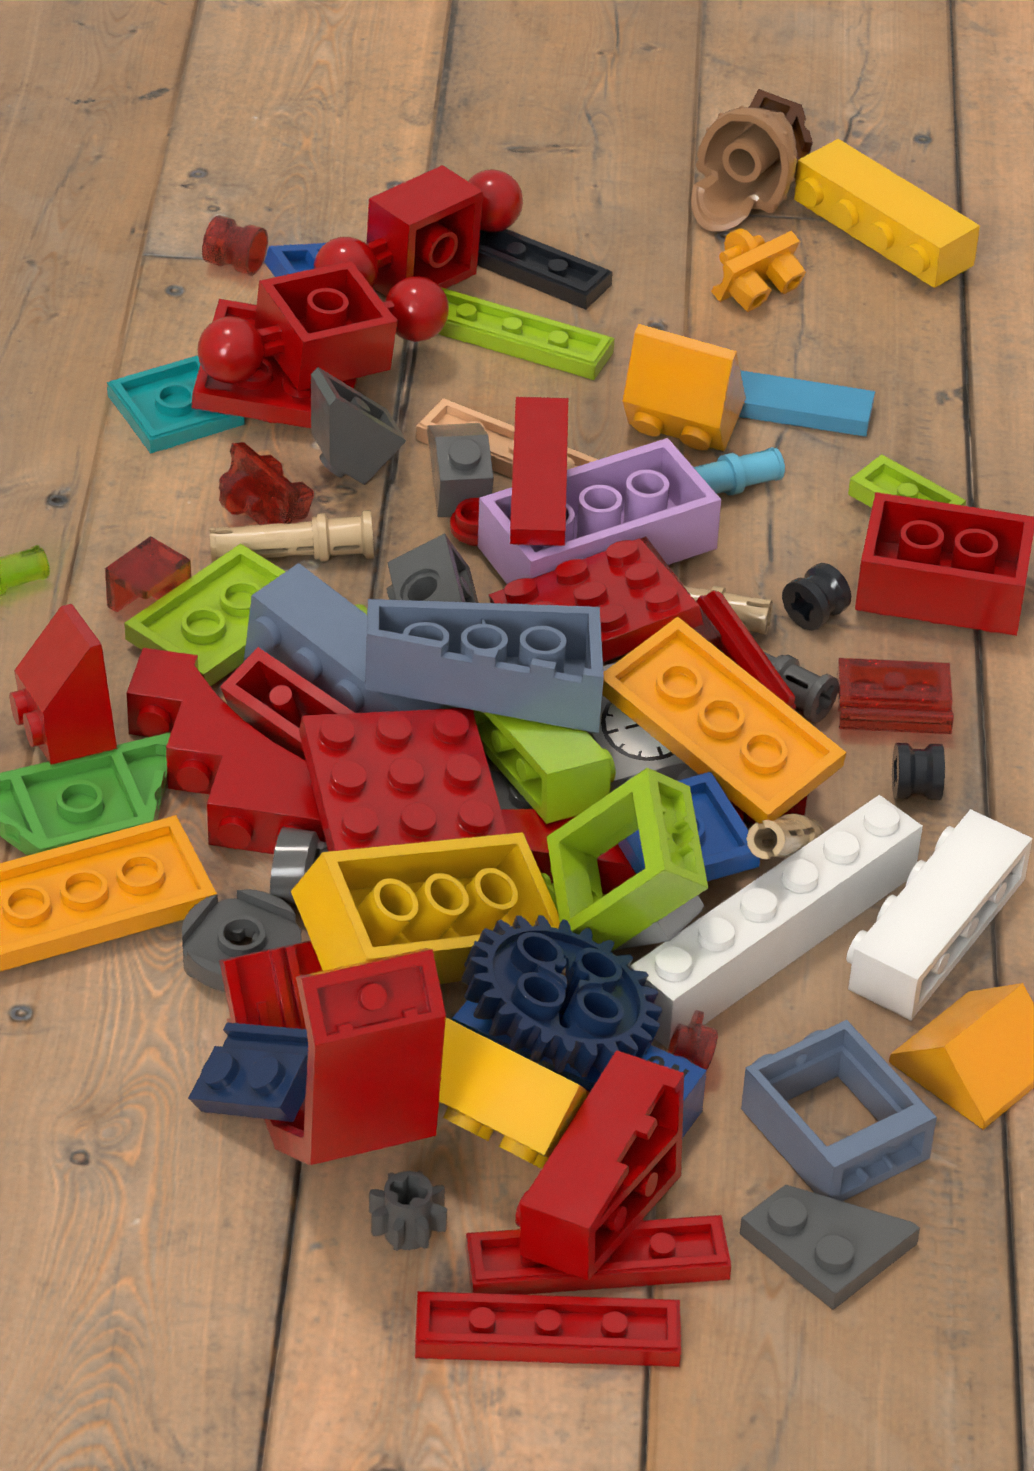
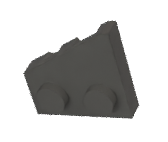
(826, 1241)

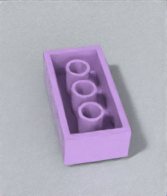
(609, 501)

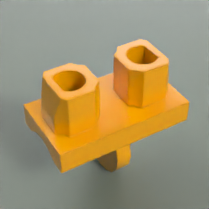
(752, 261)

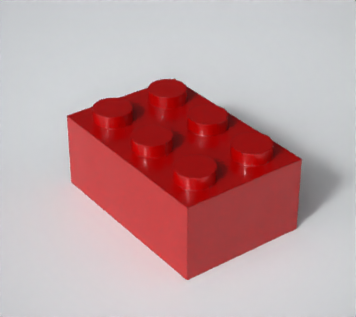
(945, 563)

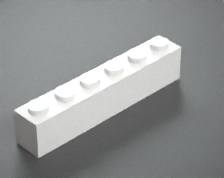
(781, 915)

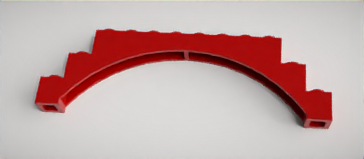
(262, 786)

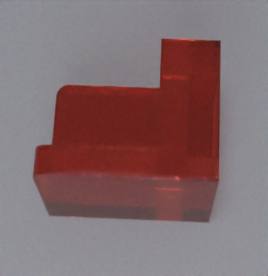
(145, 572)

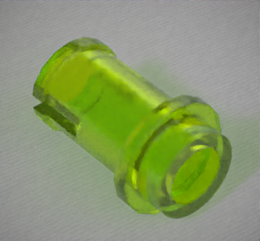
(23, 568)

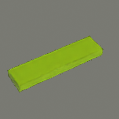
(526, 335)

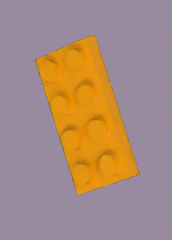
(721, 721)
(98, 891)

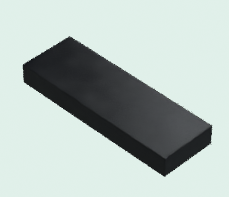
(543, 267)

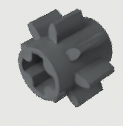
(408, 1210)

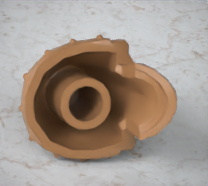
(746, 166)

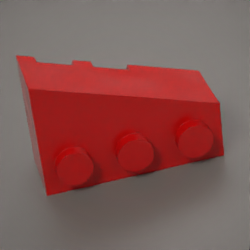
(606, 1168)

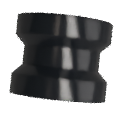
(816, 596)
(918, 771)

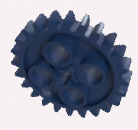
(521, 988)

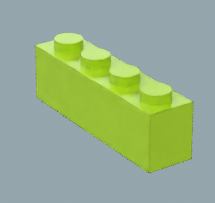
(550, 765)

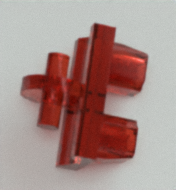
(259, 488)

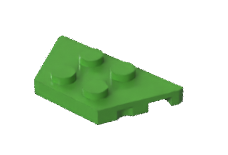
(83, 796)

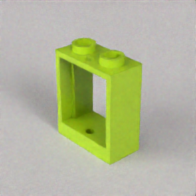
(670, 849)

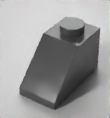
(351, 429)
(459, 464)

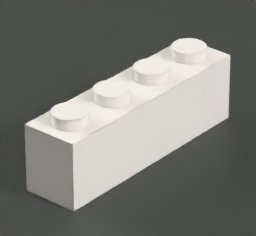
(938, 914)

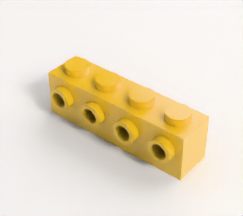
(886, 213)

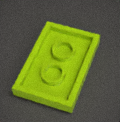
(206, 613)

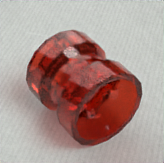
(235, 245)

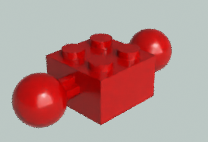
(428, 228)
(323, 321)

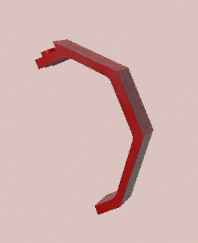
(370, 1045)

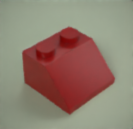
(64, 691)

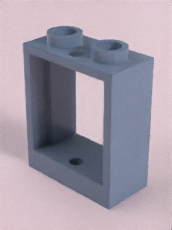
(862, 1159)

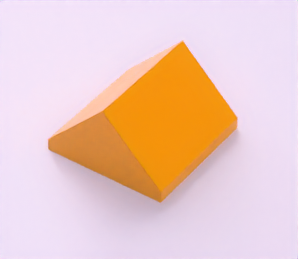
(976, 1053)

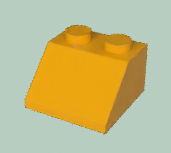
(683, 389)

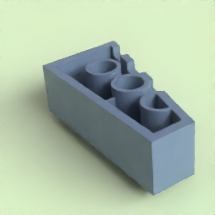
(320, 639)
(490, 658)

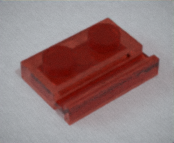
(895, 696)

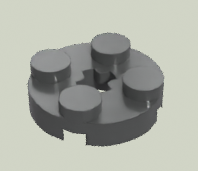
(214, 923)

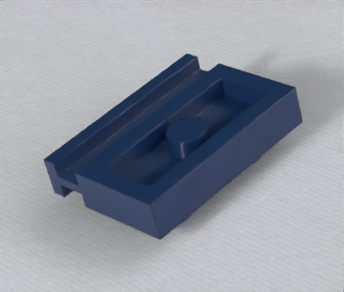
(255, 1073)

